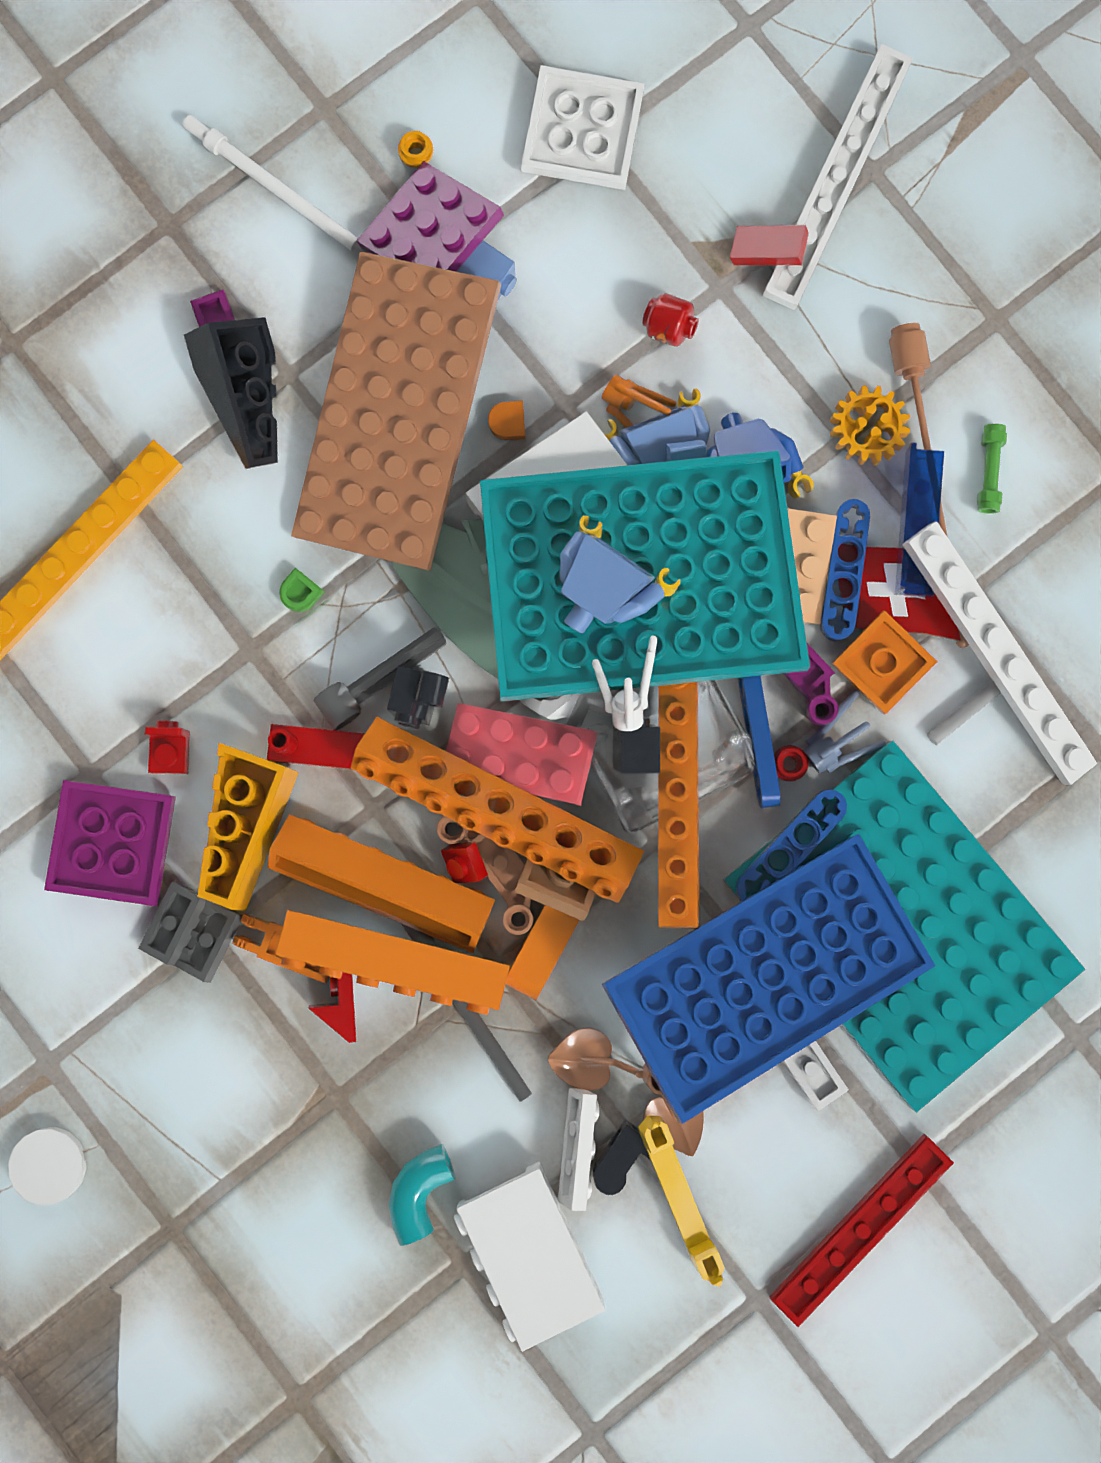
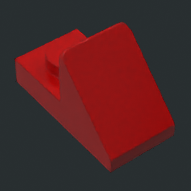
(339, 1015)

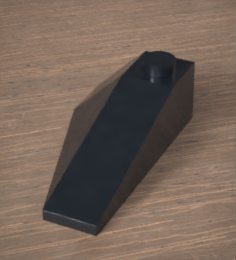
(236, 374)

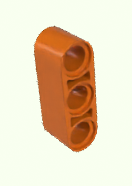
(541, 951)

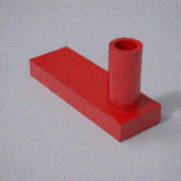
(312, 746)

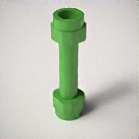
(993, 439)

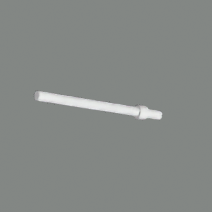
(217, 144)

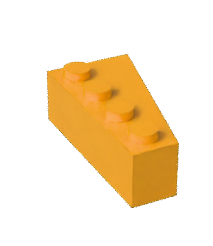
(242, 824)

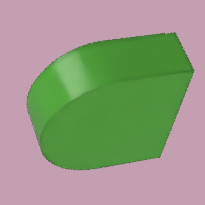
(299, 592)

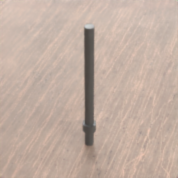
(483, 1034)

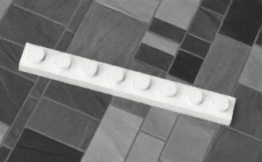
(841, 171)
(999, 653)

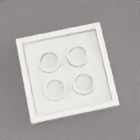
(582, 127)

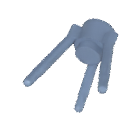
(824, 753)

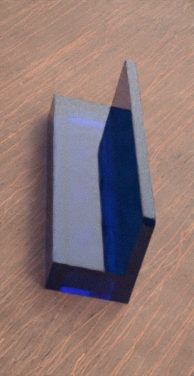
(919, 508)

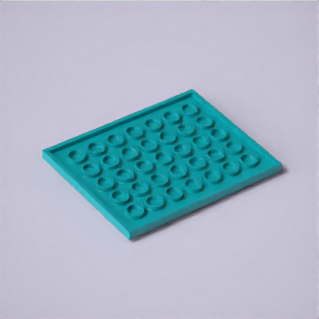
(705, 519)
(984, 936)

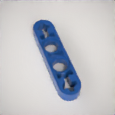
(848, 570)
(758, 729)
(786, 842)

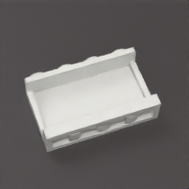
(571, 448)
(529, 1258)

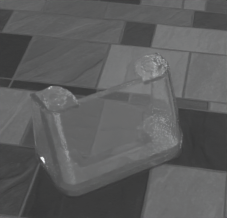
(723, 760)

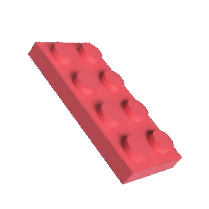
(525, 751)

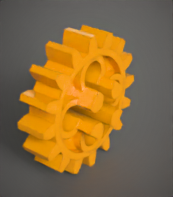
(865, 405)

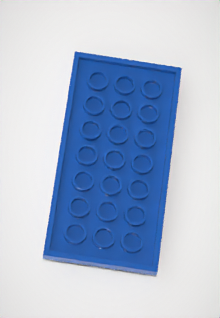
(767, 977)

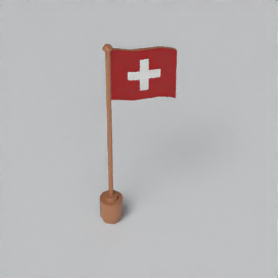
(878, 581)

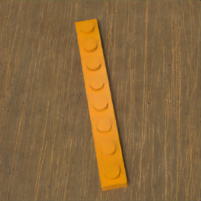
(84, 542)

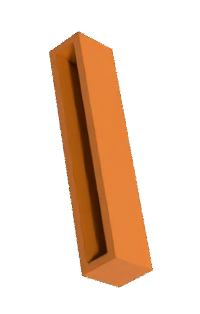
(380, 883)
(391, 960)

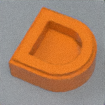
(507, 420)

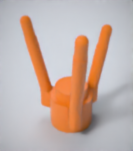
(623, 395)

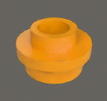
(412, 140)

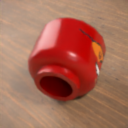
(670, 319)

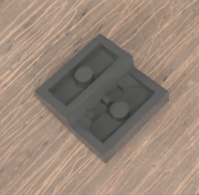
(190, 932)

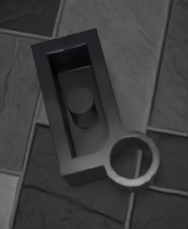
(415, 696)
(637, 749)

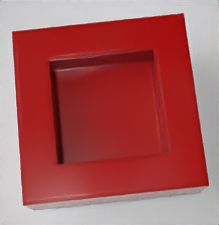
(464, 862)

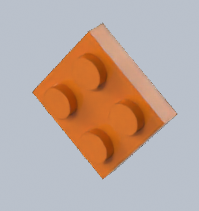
(884, 662)

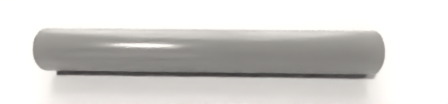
(964, 713)

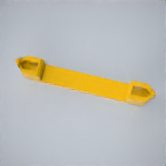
(680, 1199)

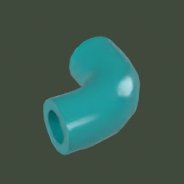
(411, 1190)

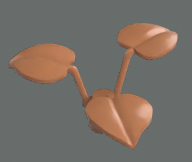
(584, 1063)

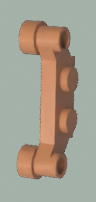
(503, 870)

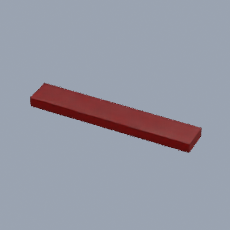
(861, 1230)

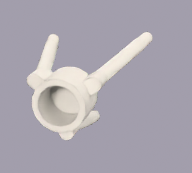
(628, 705)

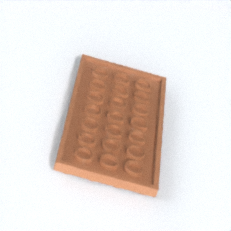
(396, 410)

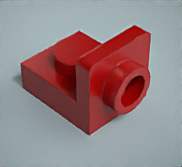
(168, 748)

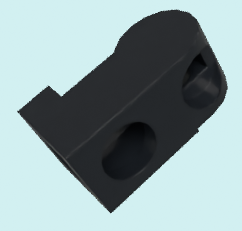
(618, 1158)

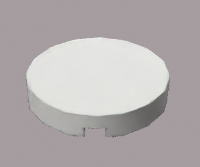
(47, 1166)

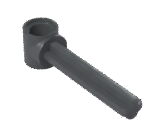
(341, 703)

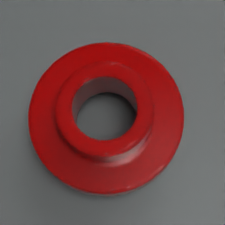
(801, 763)

